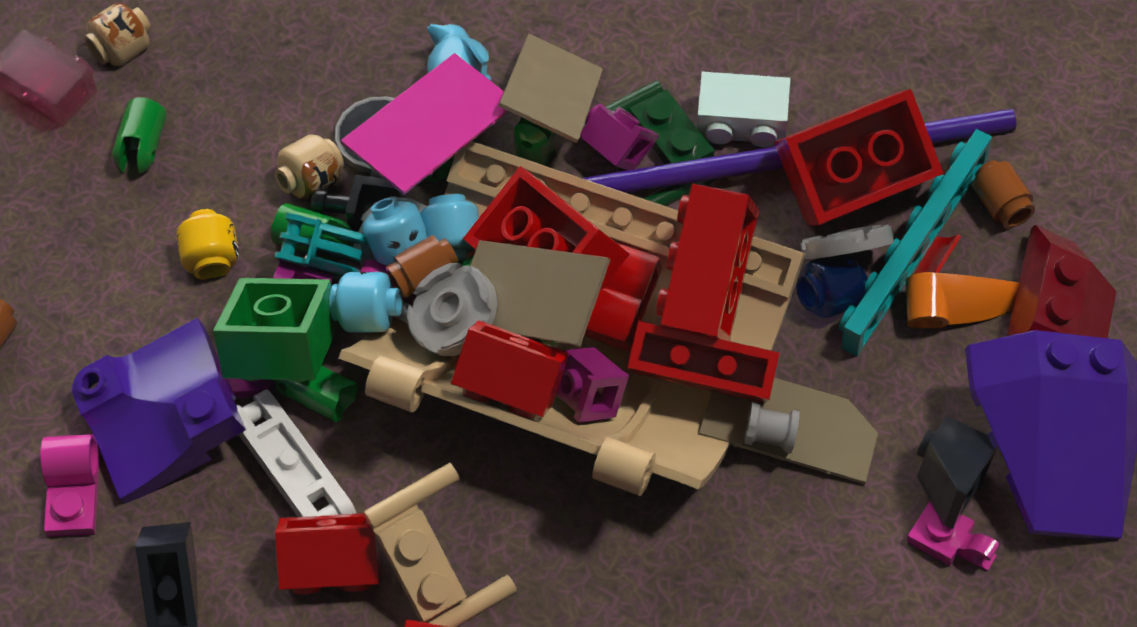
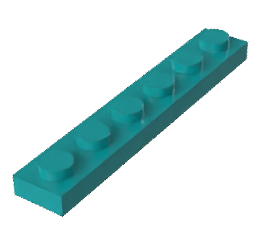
(905, 255)

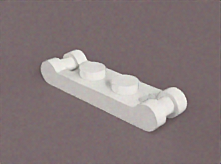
(290, 459)

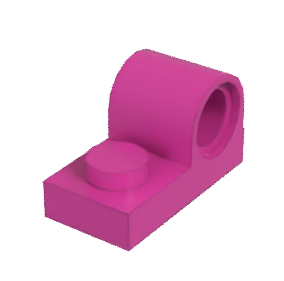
(71, 479)

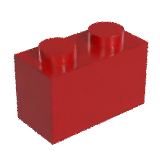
(509, 370)
(327, 553)

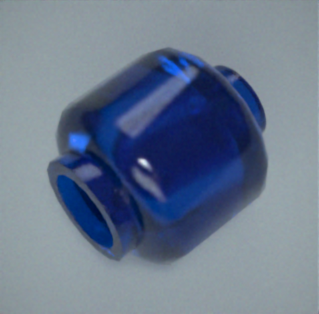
(831, 285)

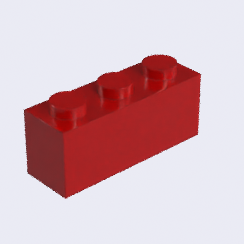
(703, 362)

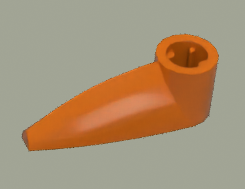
(950, 299)

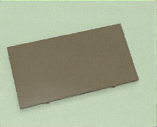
(551, 88)
(542, 290)
(829, 433)

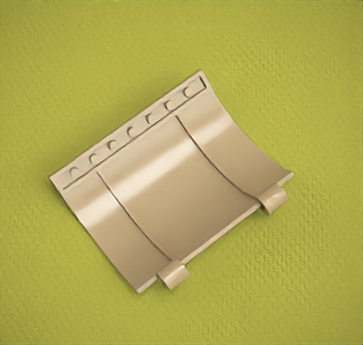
(656, 417)

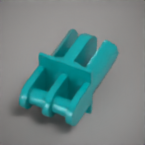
(319, 245)

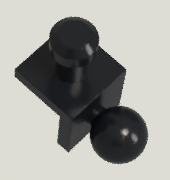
(363, 195)

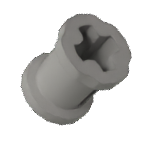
(771, 427)

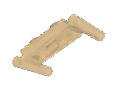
(420, 559)

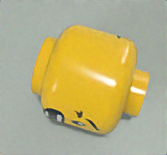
(207, 244)

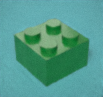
(275, 329)

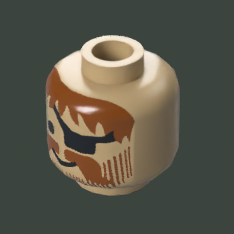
(117, 34)
(308, 166)

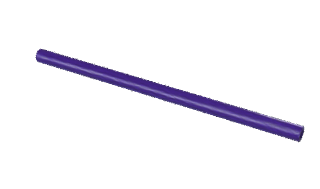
(769, 159)

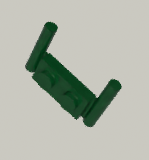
(678, 135)

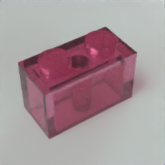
(46, 77)

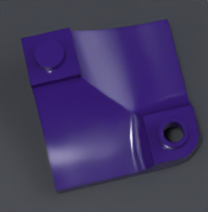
(158, 409)

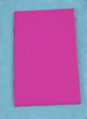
(427, 123)

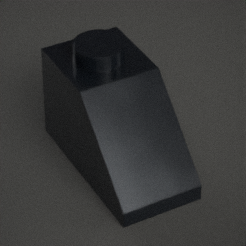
(953, 467)
(168, 575)

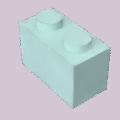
(743, 108)

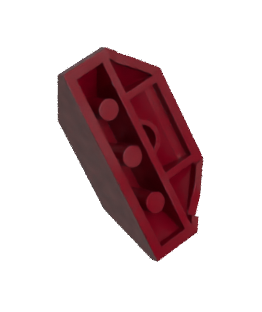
(1060, 290)

